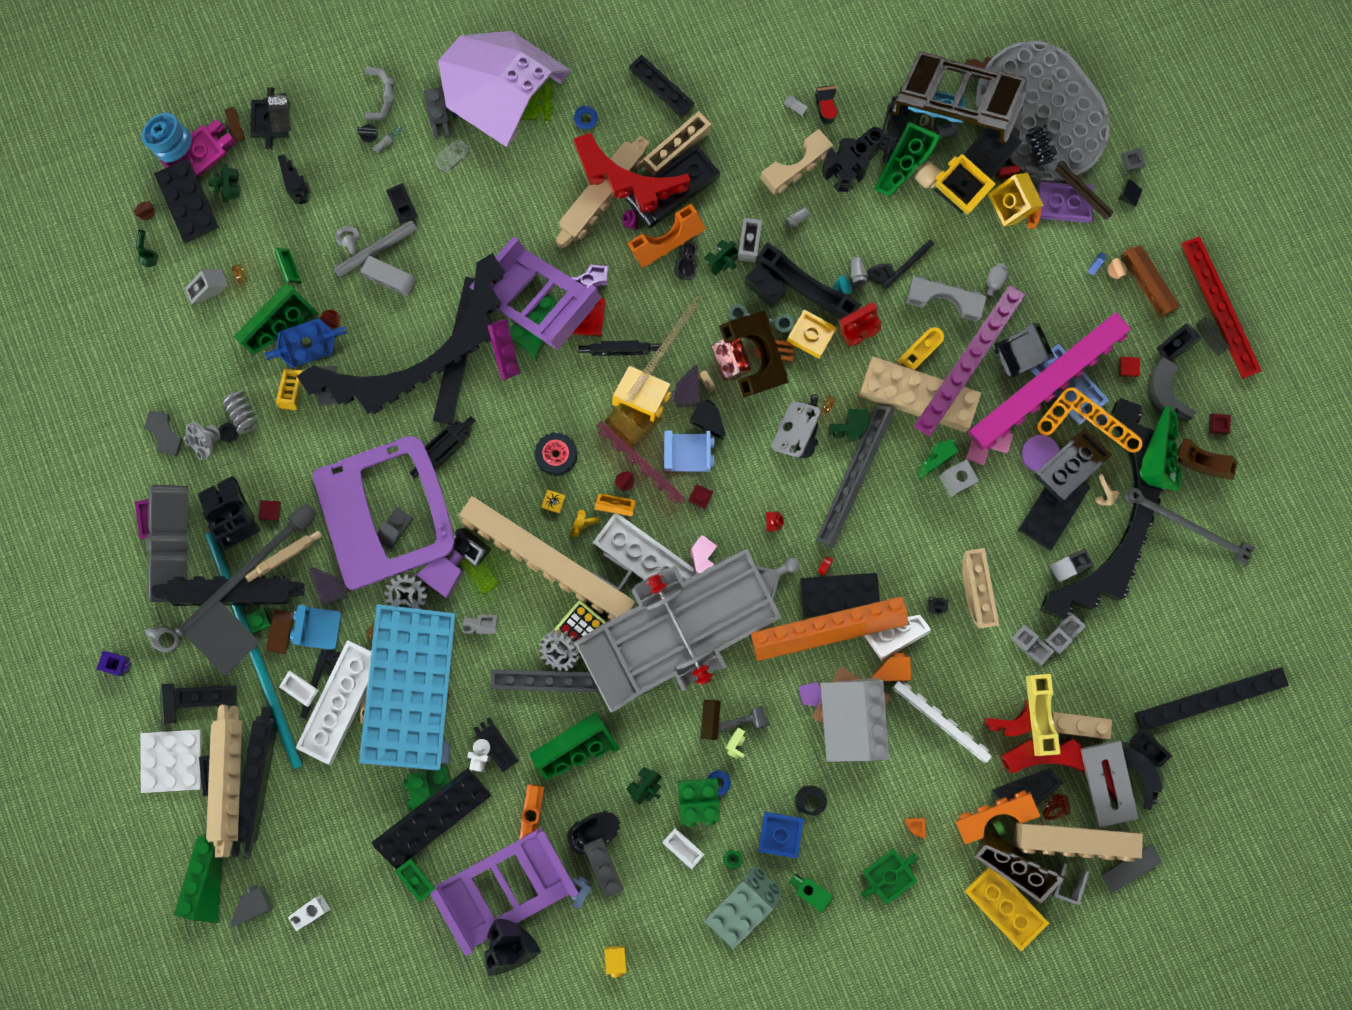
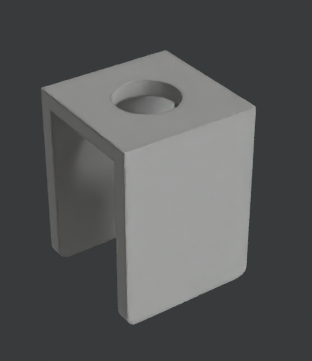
(951, 482)
(629, 572)
(1079, 885)

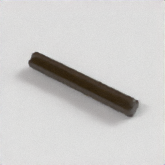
(1084, 191)

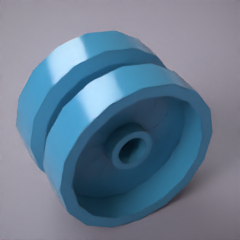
(166, 137)

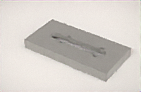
(1092, 760)

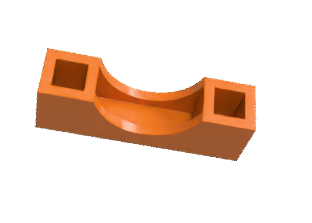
(686, 226)
(1021, 807)

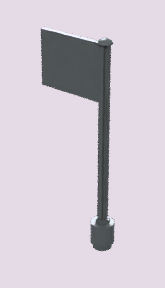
(215, 628)

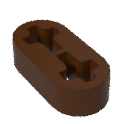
(235, 124)

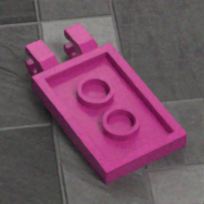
(206, 147)

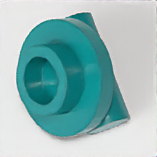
(843, 285)

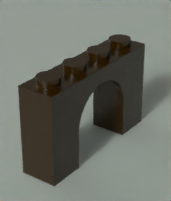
(757, 329)

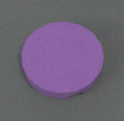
(1038, 451)

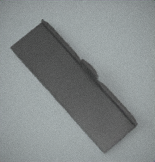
(167, 537)

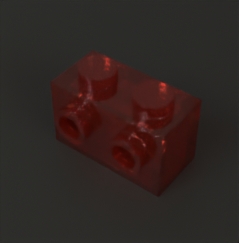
(731, 359)

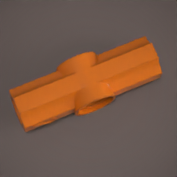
(533, 802)

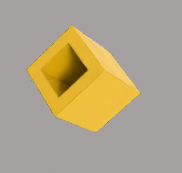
(615, 961)

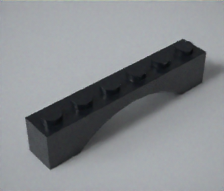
(785, 270)

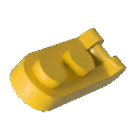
(922, 348)

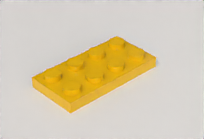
(1006, 907)

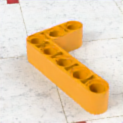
(1090, 416)

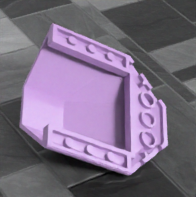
(493, 78)

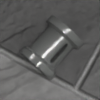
(946, 130)

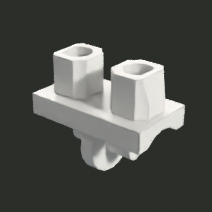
(479, 756)

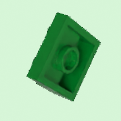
(940, 453)
(424, 785)
(698, 801)

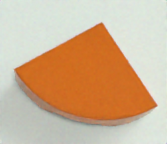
(1034, 218)
(916, 826)

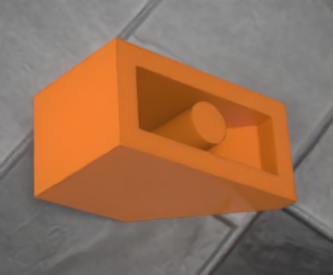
(894, 669)

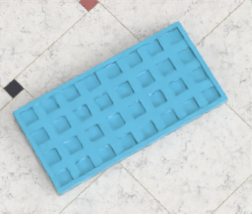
(407, 688)

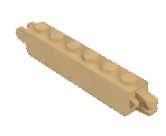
(597, 197)
(224, 780)

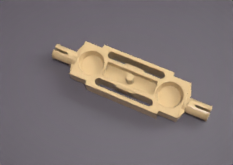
(283, 556)

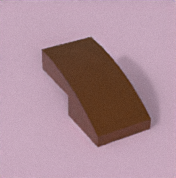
(280, 631)

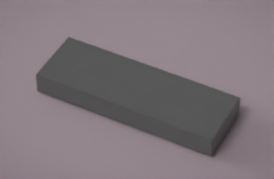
(1128, 871)

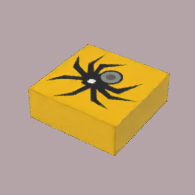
(553, 501)

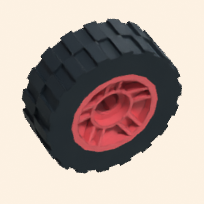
(552, 443)

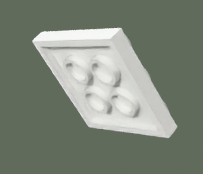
(171, 761)

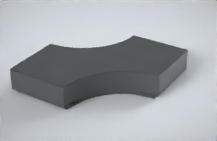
(159, 425)

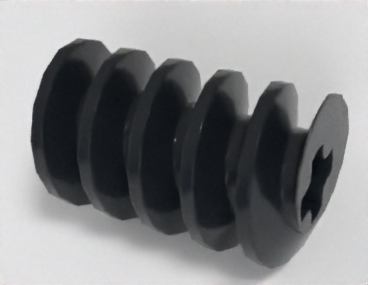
(1041, 145)

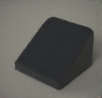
(1130, 193)

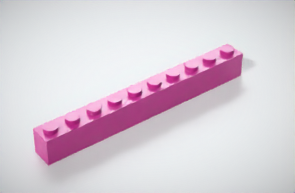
(1048, 381)

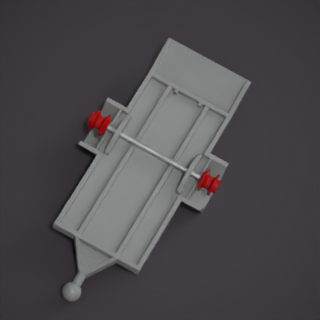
(689, 621)

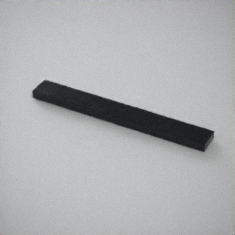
(454, 374)

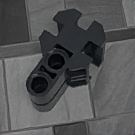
(852, 159)
(228, 513)

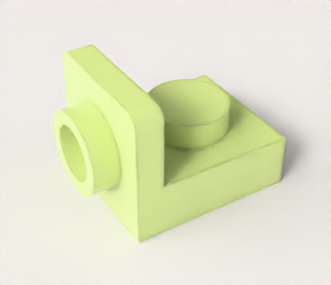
(736, 740)

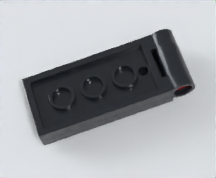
(986, 155)
(701, 174)

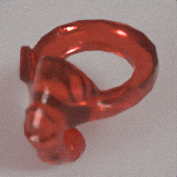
(1059, 801)

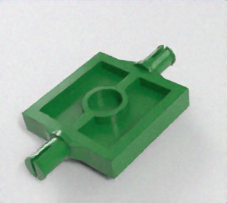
(889, 876)

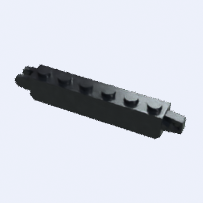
(256, 592)
(255, 780)

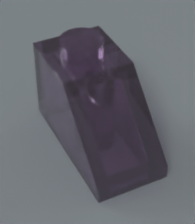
(687, 390)
(330, 588)

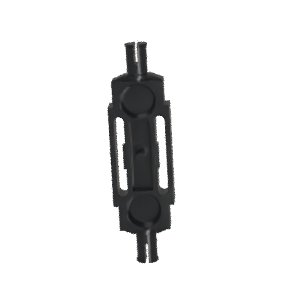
(891, 139)
(619, 348)
(448, 445)

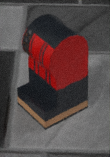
(826, 109)

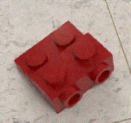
(860, 325)

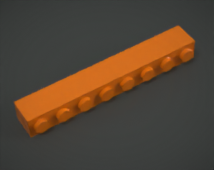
(829, 628)

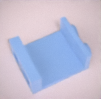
(688, 452)

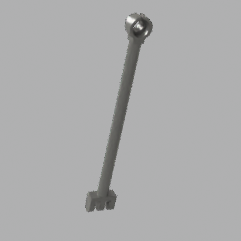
(1239, 550)

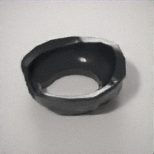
(807, 790)

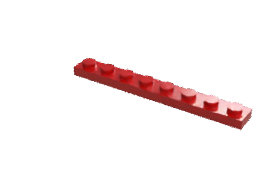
(1221, 307)

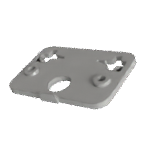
(800, 431)

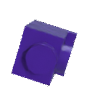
(108, 661)

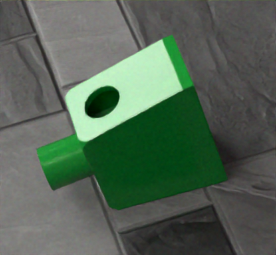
(818, 899)

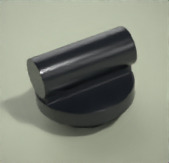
(368, 133)
(938, 605)

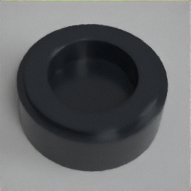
(228, 432)

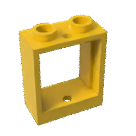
(976, 172)

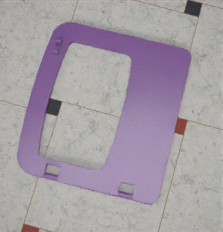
(351, 523)

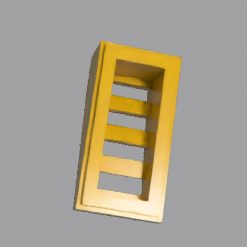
(289, 401)

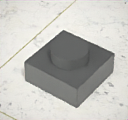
(1133, 160)

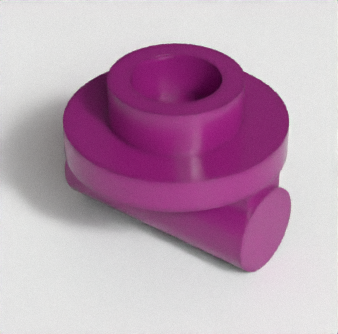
(630, 219)

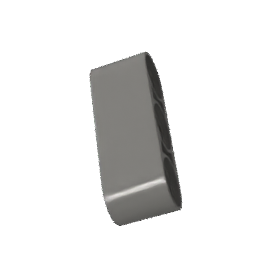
(388, 276)

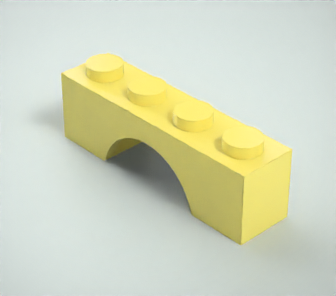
(1043, 730)

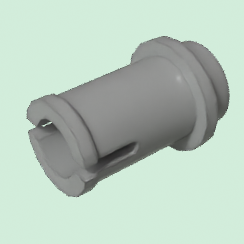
(794, 104)
(797, 217)

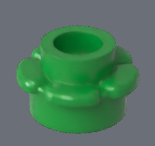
(732, 864)

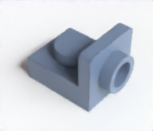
(584, 883)

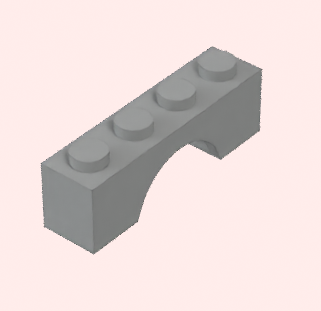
(968, 304)

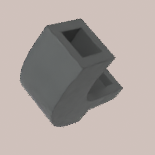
(1160, 390)

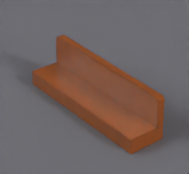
(1150, 280)

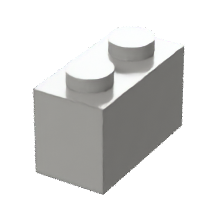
(749, 240)

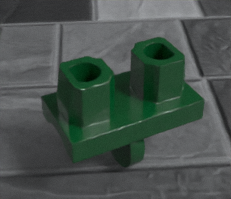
(227, 175)
(723, 259)
(647, 789)

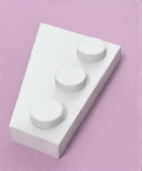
(892, 640)

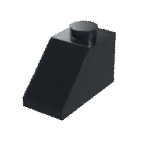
(1179, 342)
(708, 418)

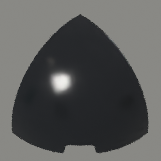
(509, 947)

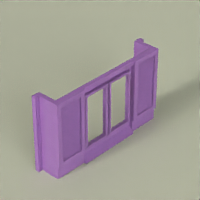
(519, 269)
(468, 911)

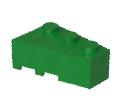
(525, 339)

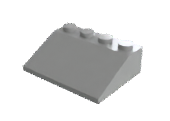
(854, 720)

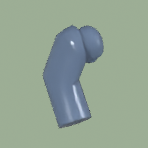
(445, 757)

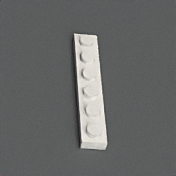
(948, 726)

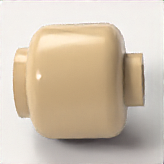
(926, 174)

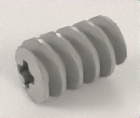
(239, 412)

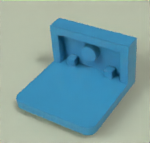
(316, 627)

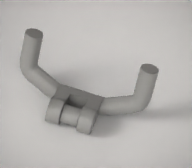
(388, 94)

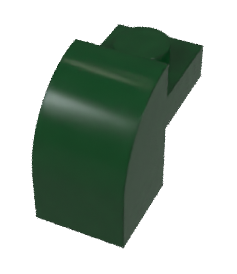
(856, 425)

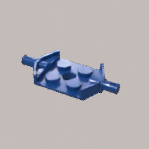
(290, 347)

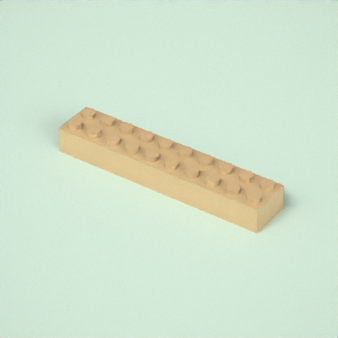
(545, 558)

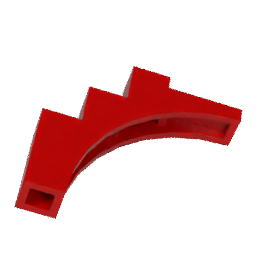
(623, 182)
(1070, 755)

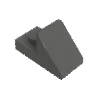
(394, 527)

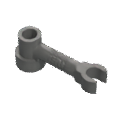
(757, 717)

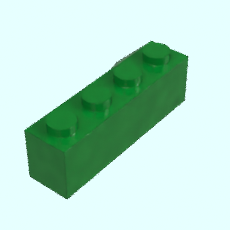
(280, 313)
(574, 747)
(201, 887)

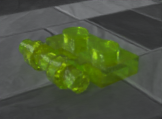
(533, 107)

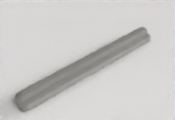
(375, 248)

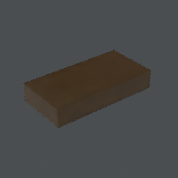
(710, 719)

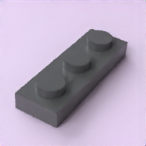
(603, 867)

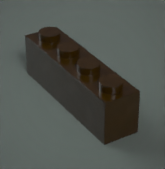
(1017, 868)

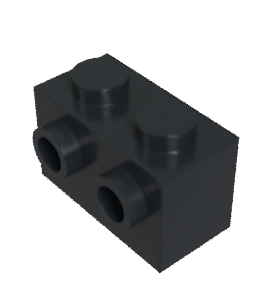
(765, 285)

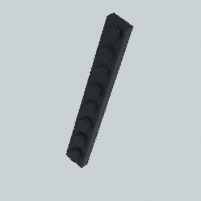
(1211, 699)

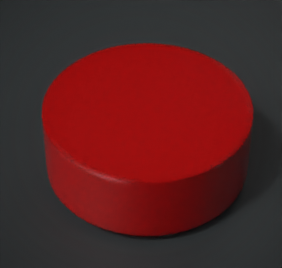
(825, 566)

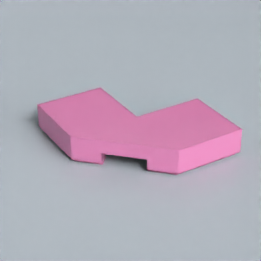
(979, 457)
(701, 552)

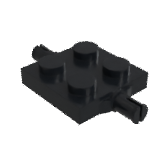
(260, 121)

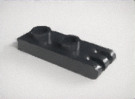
(499, 747)

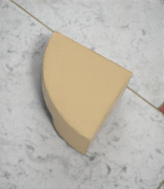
(707, 381)

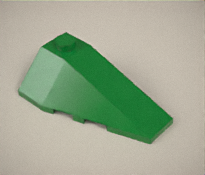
(910, 153)

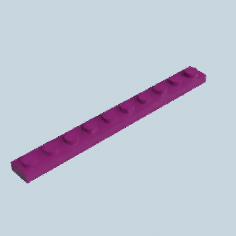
(969, 361)

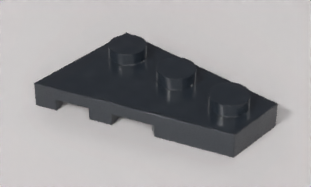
(1039, 784)

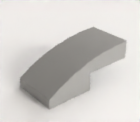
(1065, 633)
(1032, 645)

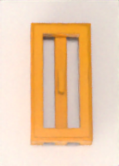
(615, 504)

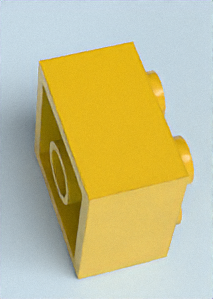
(1015, 199)

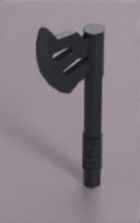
(893, 276)
(320, 665)

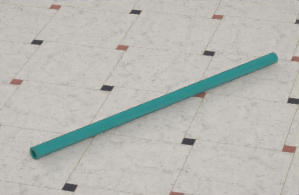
(258, 663)

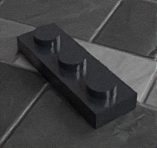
(206, 696)

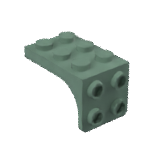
(744, 907)

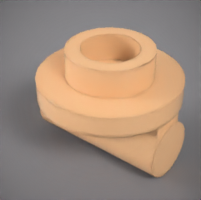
(1117, 269)

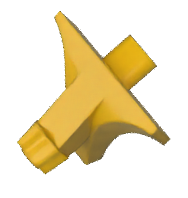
(581, 523)

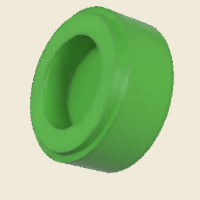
(997, 826)

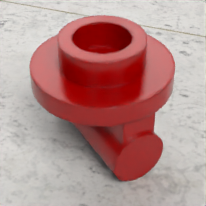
(774, 521)

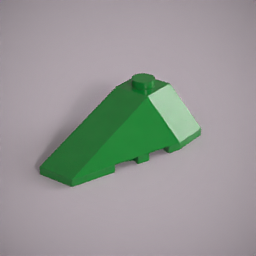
(1160, 459)

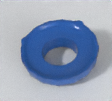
(582, 110)
(725, 778)

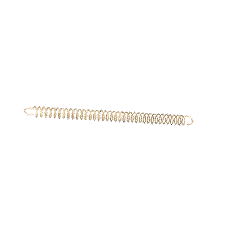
(639, 382)

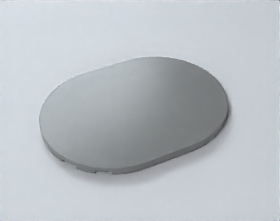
(1057, 97)

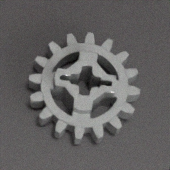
(401, 587)
(559, 650)

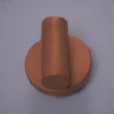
(144, 210)

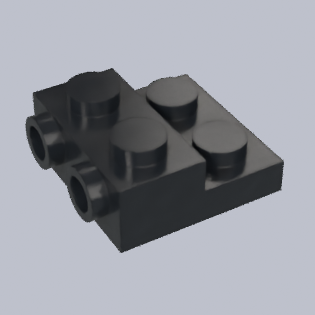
(294, 183)

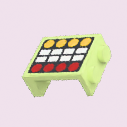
(579, 621)

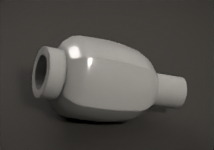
(996, 278)

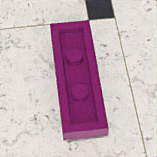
(503, 349)

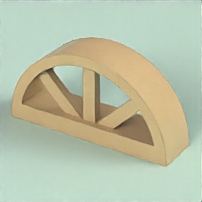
(979, 588)

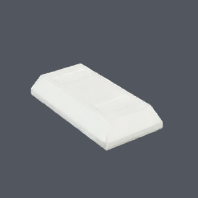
(298, 688)
(683, 848)

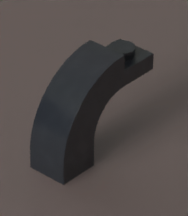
(1148, 768)

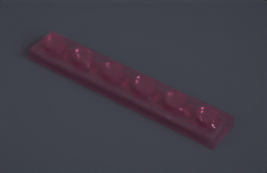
(674, 495)

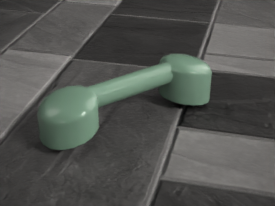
(779, 323)

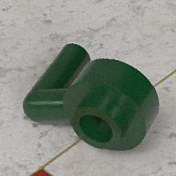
(145, 257)

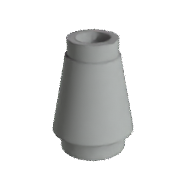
(858, 273)

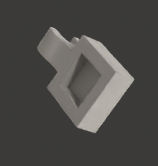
(483, 624)

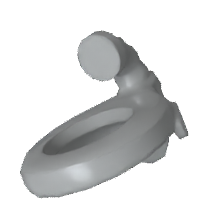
(349, 240)
(154, 636)

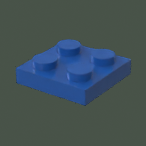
(780, 835)

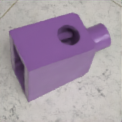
(443, 574)

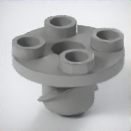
(201, 439)

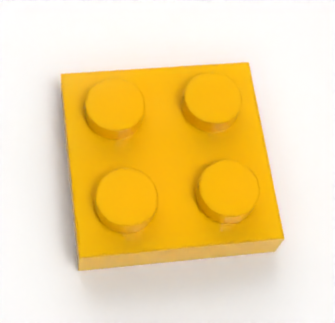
(811, 334)

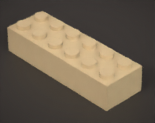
(913, 391)
(1073, 840)

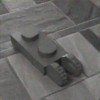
(437, 111)

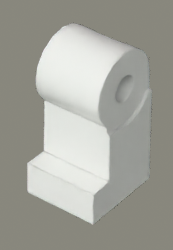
(309, 912)

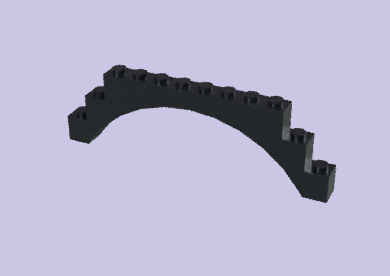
(377, 390)
(1114, 574)

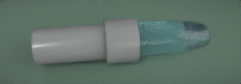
(387, 140)

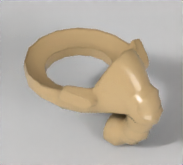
(1111, 495)

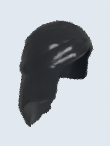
(592, 828)

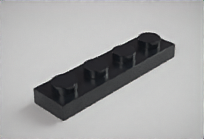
(661, 86)

